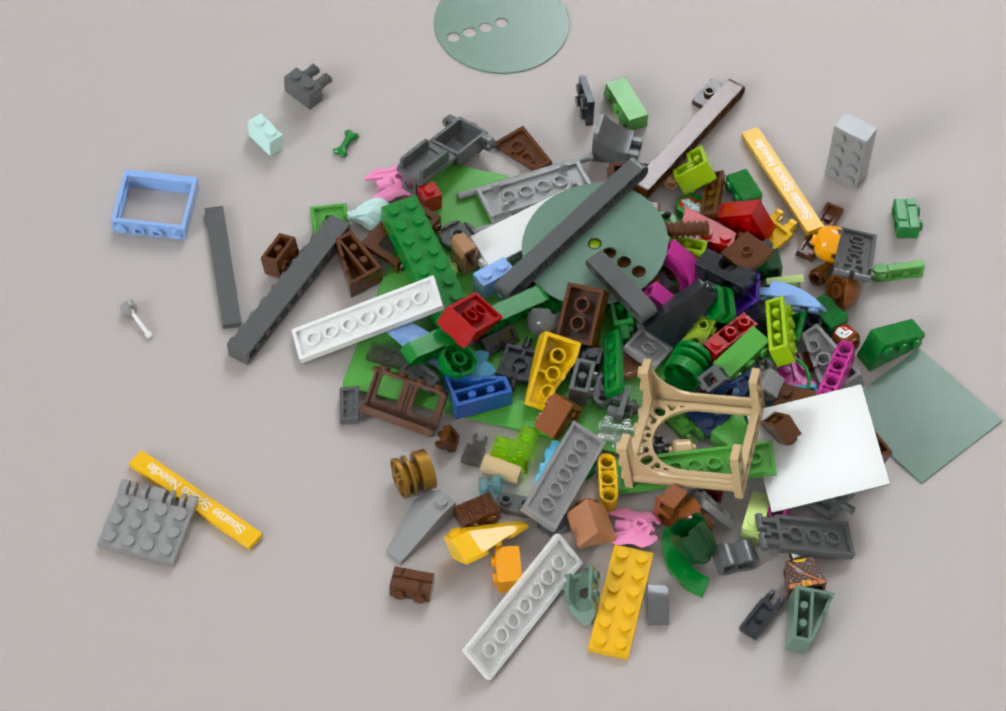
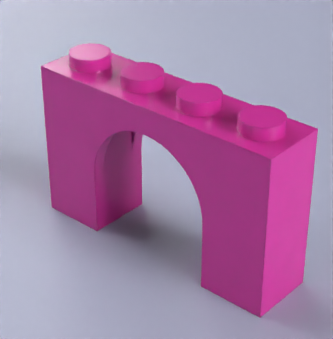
(682, 265)

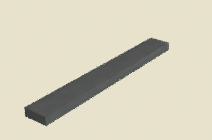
(223, 267)

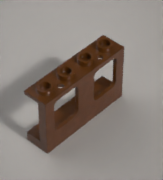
(379, 233)
(402, 413)

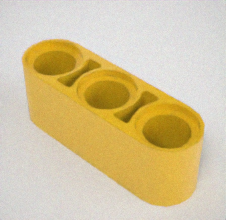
(609, 475)

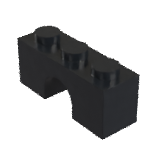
(709, 268)

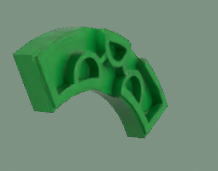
(681, 570)

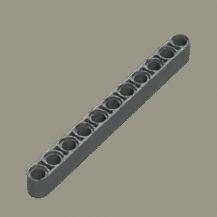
(571, 229)

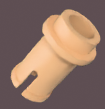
(670, 182)

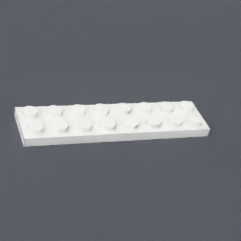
(367, 319)
(522, 607)

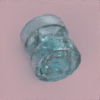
(490, 485)

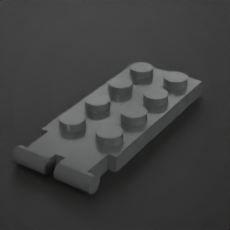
(855, 255)
(805, 536)

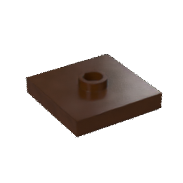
(747, 252)

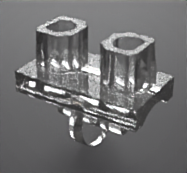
(612, 431)

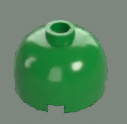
(457, 361)

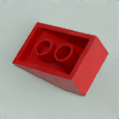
(468, 319)

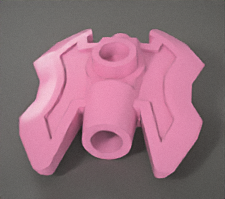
(388, 183)
(634, 527)

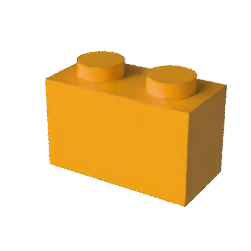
(507, 567)

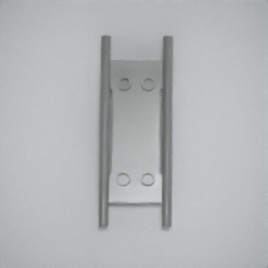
(522, 191)

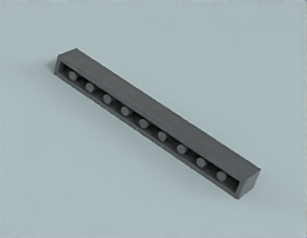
(287, 291)

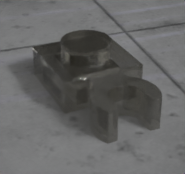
(475, 452)

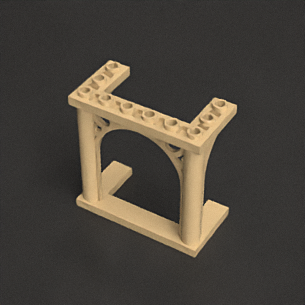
(663, 396)

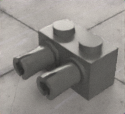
(305, 89)

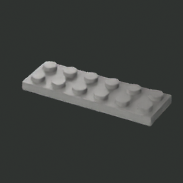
(563, 476)

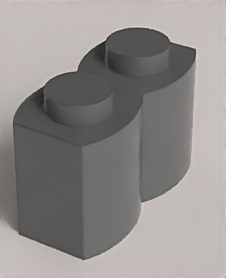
(736, 557)

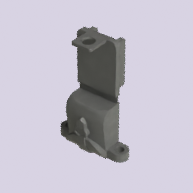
(452, 145)

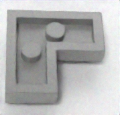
(710, 505)

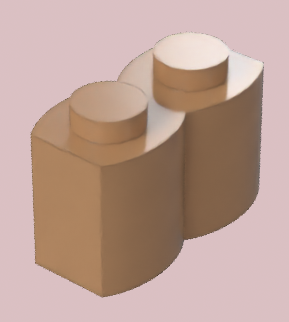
(463, 253)

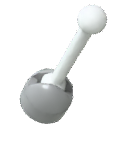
(129, 309)

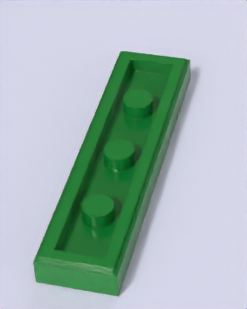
(613, 363)

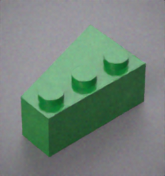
(889, 343)

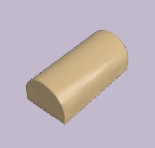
(506, 470)

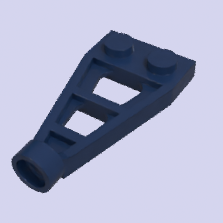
(708, 421)

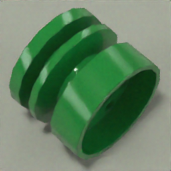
(686, 364)

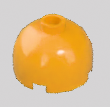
(826, 242)

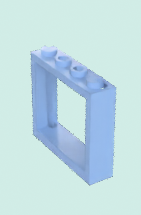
(154, 181)

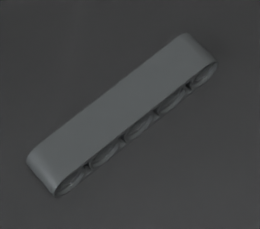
(621, 287)

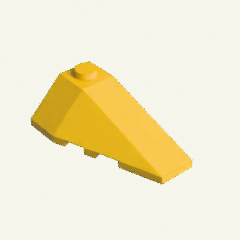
(550, 365)
(473, 542)

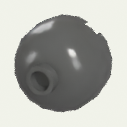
(542, 320)

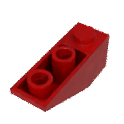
(728, 335)

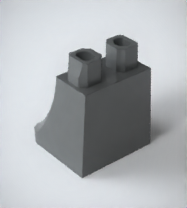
(614, 142)

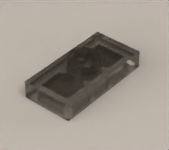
(385, 355)

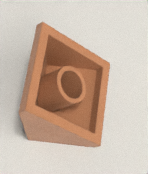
(590, 524)

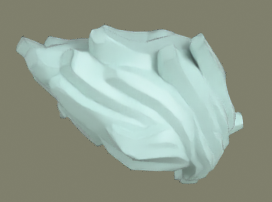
(368, 213)

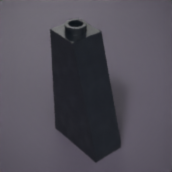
(681, 312)

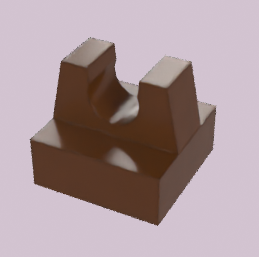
(448, 439)

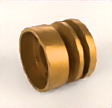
(413, 473)

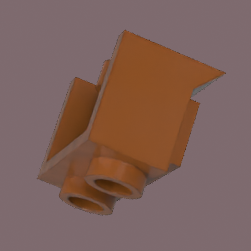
(668, 504)

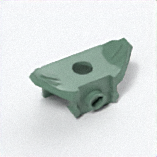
(583, 608)

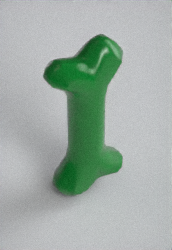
(342, 149)

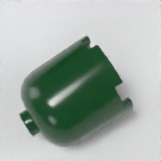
(693, 539)

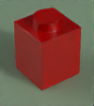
(430, 196)

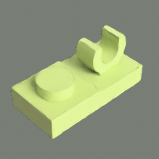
(793, 280)

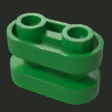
(723, 306)

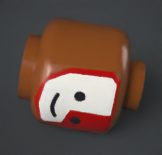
(846, 333)

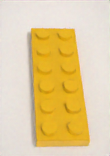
(620, 602)

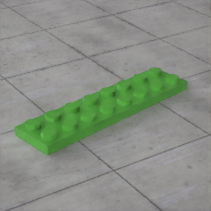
(706, 460)

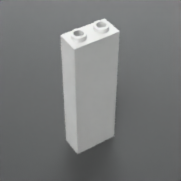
(503, 238)

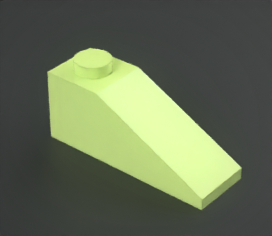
(758, 504)

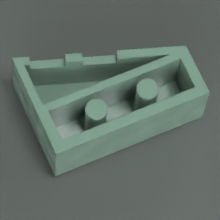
(804, 617)

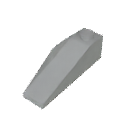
(821, 350)
(421, 522)

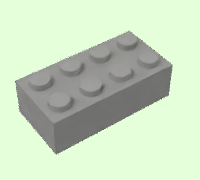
(850, 150)

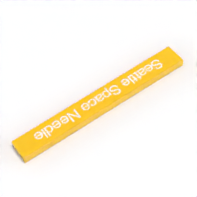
(782, 181)
(207, 507)

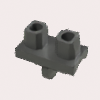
(623, 398)

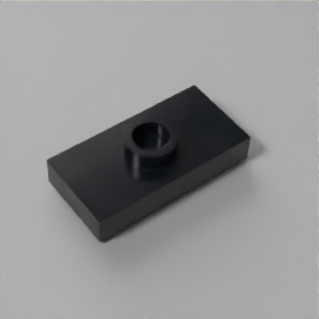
(499, 338)

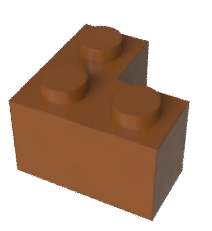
(557, 415)

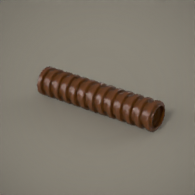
(687, 229)

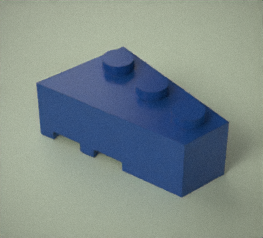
(477, 395)

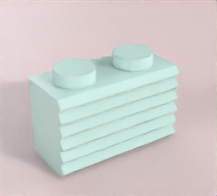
(265, 134)

